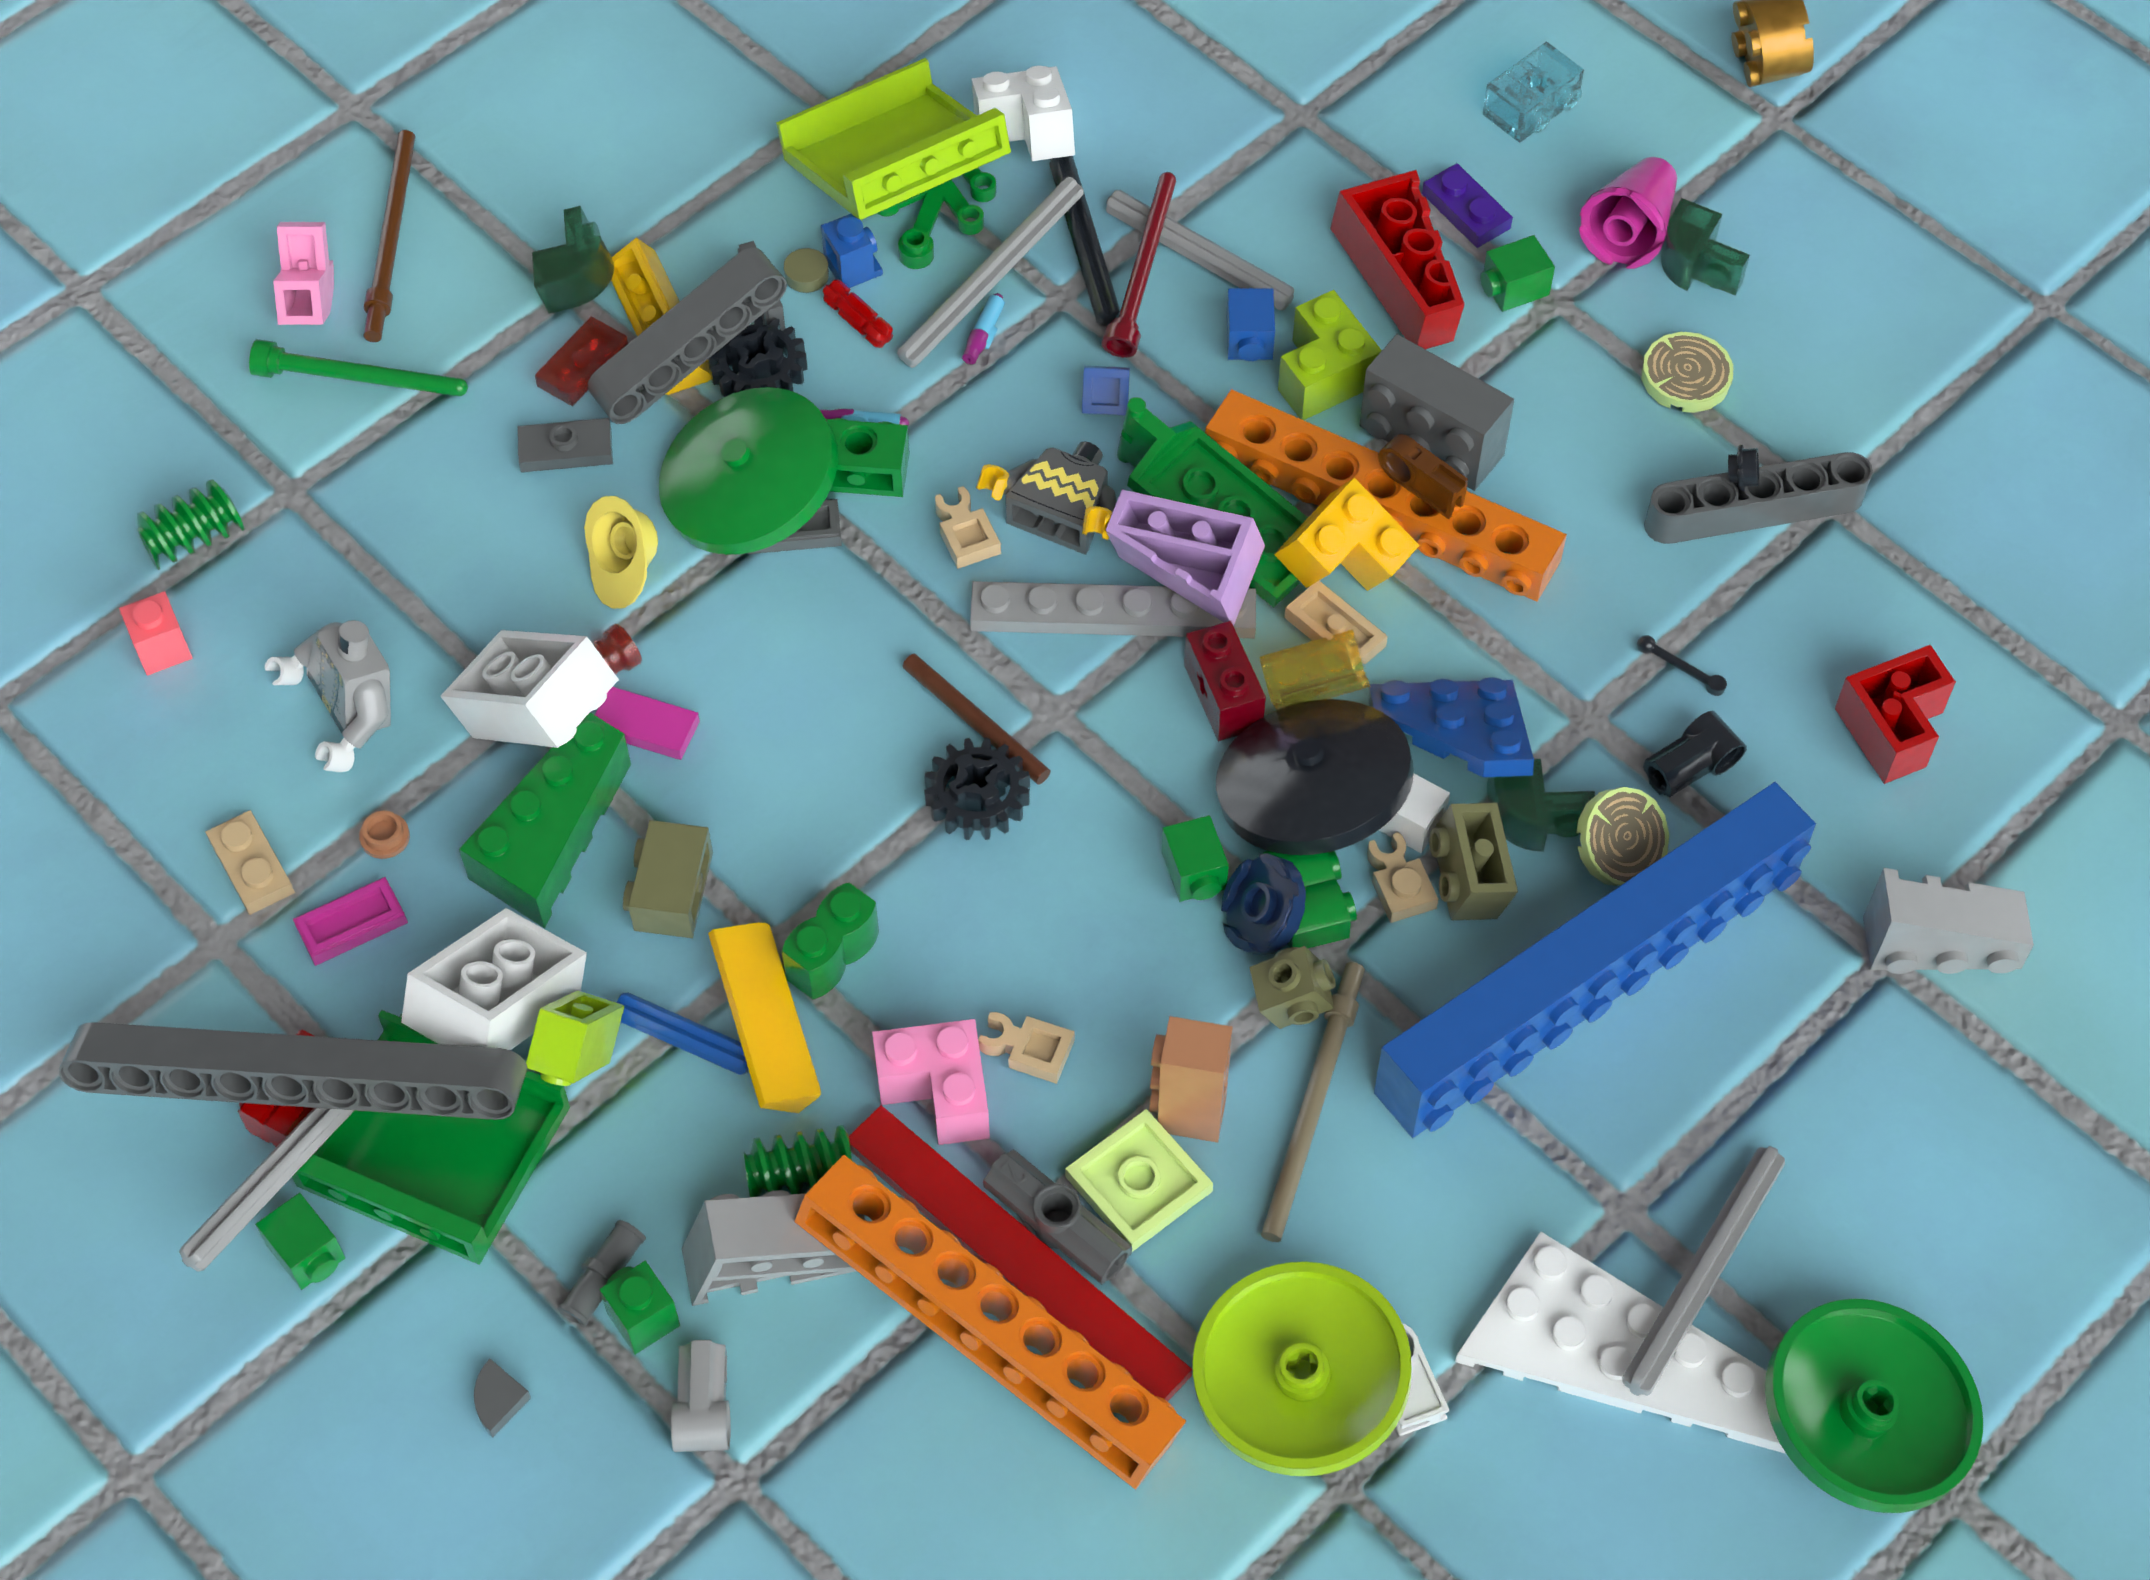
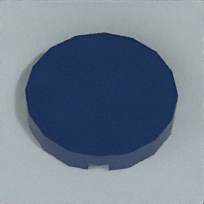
(1263, 904)

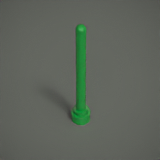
(270, 359)

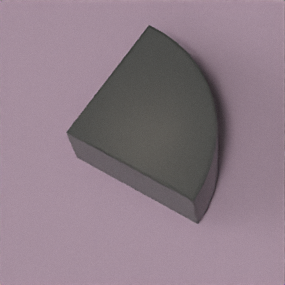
(497, 1397)

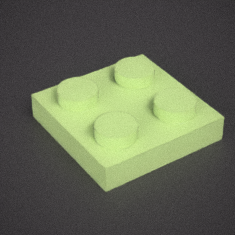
(1139, 1179)

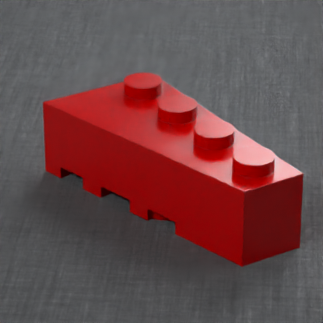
(1400, 256)

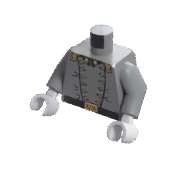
(350, 682)

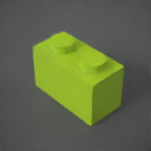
(574, 1037)

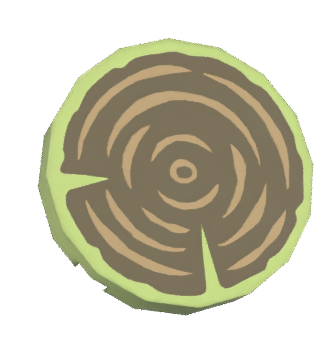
(1687, 371)
(1621, 834)

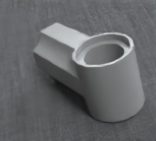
(702, 1413)

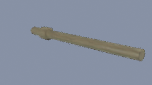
(1338, 1020)

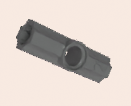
(1079, 1237)

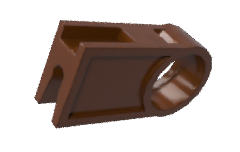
(1423, 474)

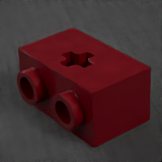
(1223, 679)

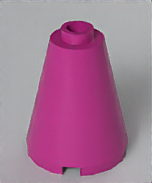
(1630, 214)

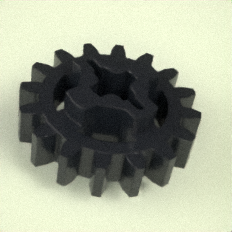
(759, 359)
(976, 792)

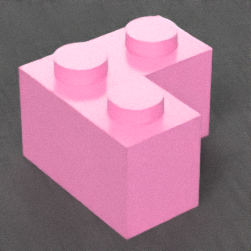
(937, 1065)

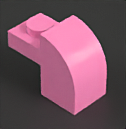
(306, 274)

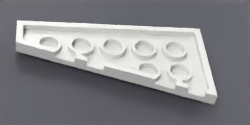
(1582, 1328)

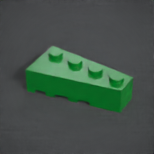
(547, 820)

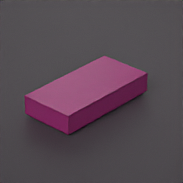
(649, 722)
(350, 921)

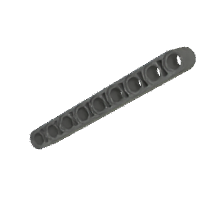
(294, 1070)

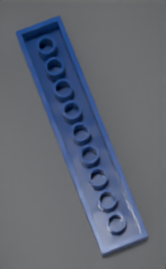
(1592, 961)

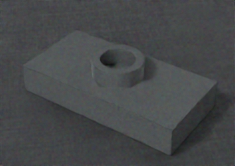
(565, 445)

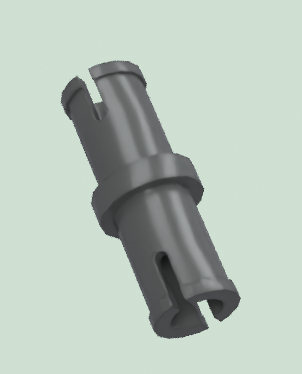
(610, 1258)

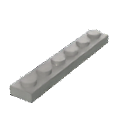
(1095, 610)

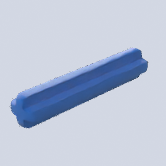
(683, 1033)

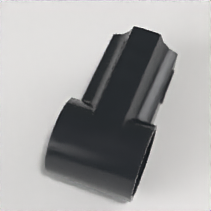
(1703, 748)

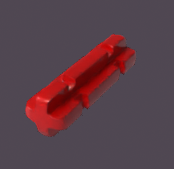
(858, 313)

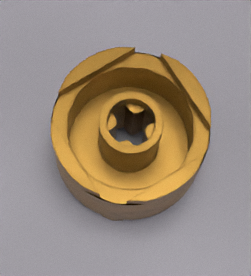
(1772, 39)

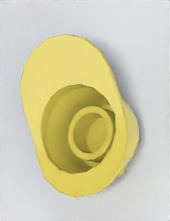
(619, 550)

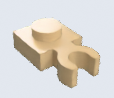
(966, 533)
(1400, 884)
(1034, 1049)

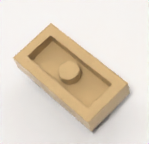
(1323, 614)
(250, 862)

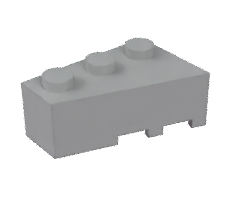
(1945, 927)
(753, 1242)

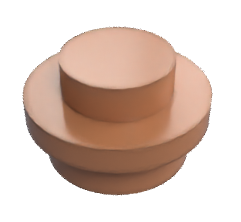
(384, 834)

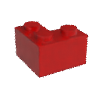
(1891, 709)

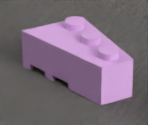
(1188, 549)

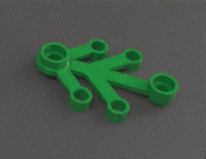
(916, 245)

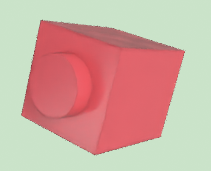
(155, 633)

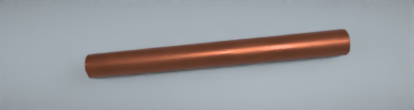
(973, 716)

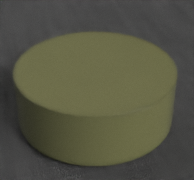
(806, 270)

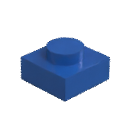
(1105, 390)

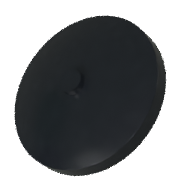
(1314, 777)

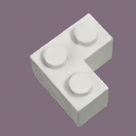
(1033, 109)

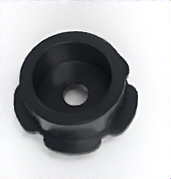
(1744, 467)

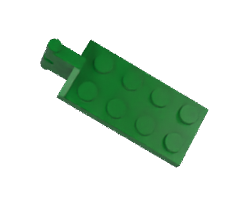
(1196, 470)

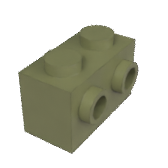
(1473, 861)
(669, 878)

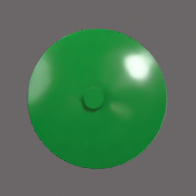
(748, 471)
(1874, 1405)

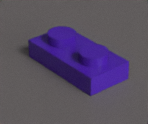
(1467, 205)

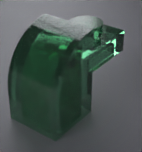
(1694, 253)
(573, 271)
(1531, 812)

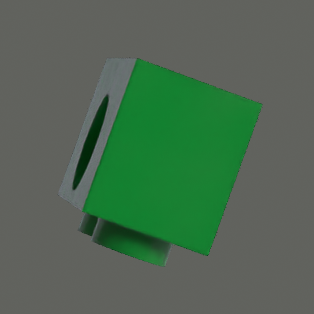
(870, 457)

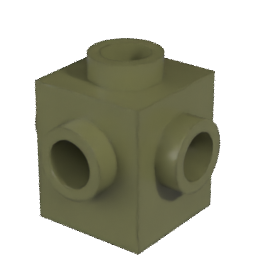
(1293, 987)

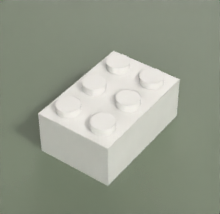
(530, 688)
(491, 984)

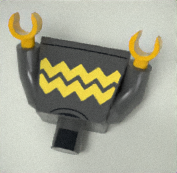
(1056, 495)

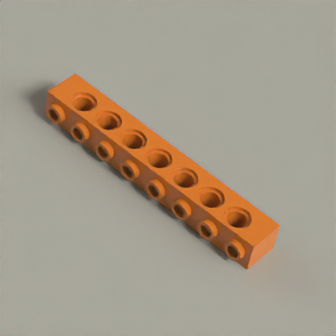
(1312, 461)
(994, 1346)

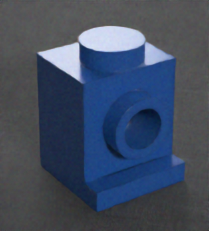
(850, 250)

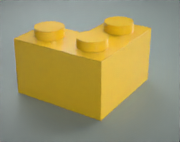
(1348, 531)

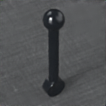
(1714, 684)

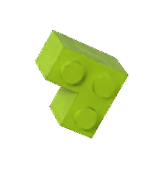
(1328, 357)

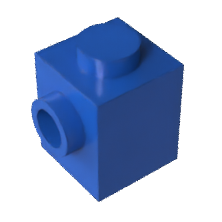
(1250, 324)

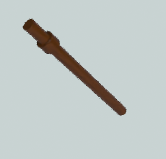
(379, 297)

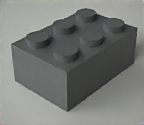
(1437, 407)

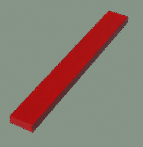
(1017, 1253)

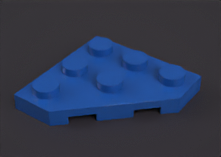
(1463, 719)

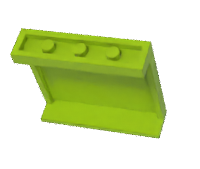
(890, 140)

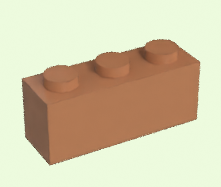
(1191, 1077)

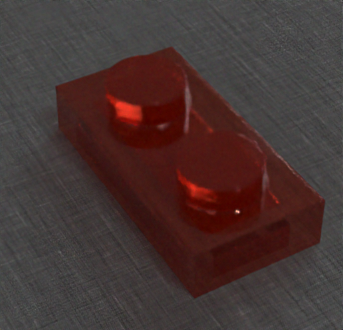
(574, 363)

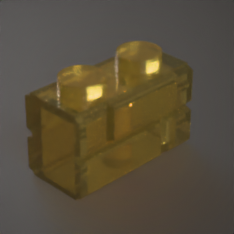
(1315, 670)

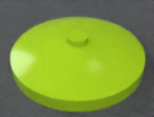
(1302, 1368)

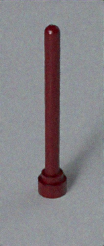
(1122, 335)

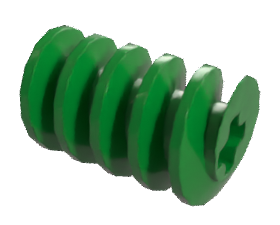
(187, 522)
(793, 1165)

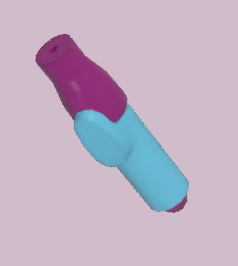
(984, 330)
(865, 416)

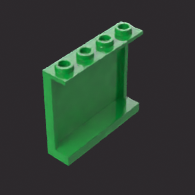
(436, 1174)

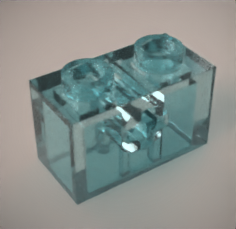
(1533, 92)

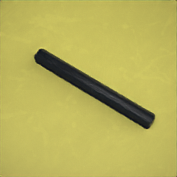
(1087, 247)

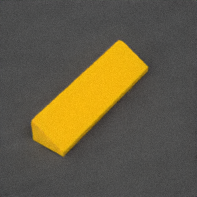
(648, 296)
(765, 1017)

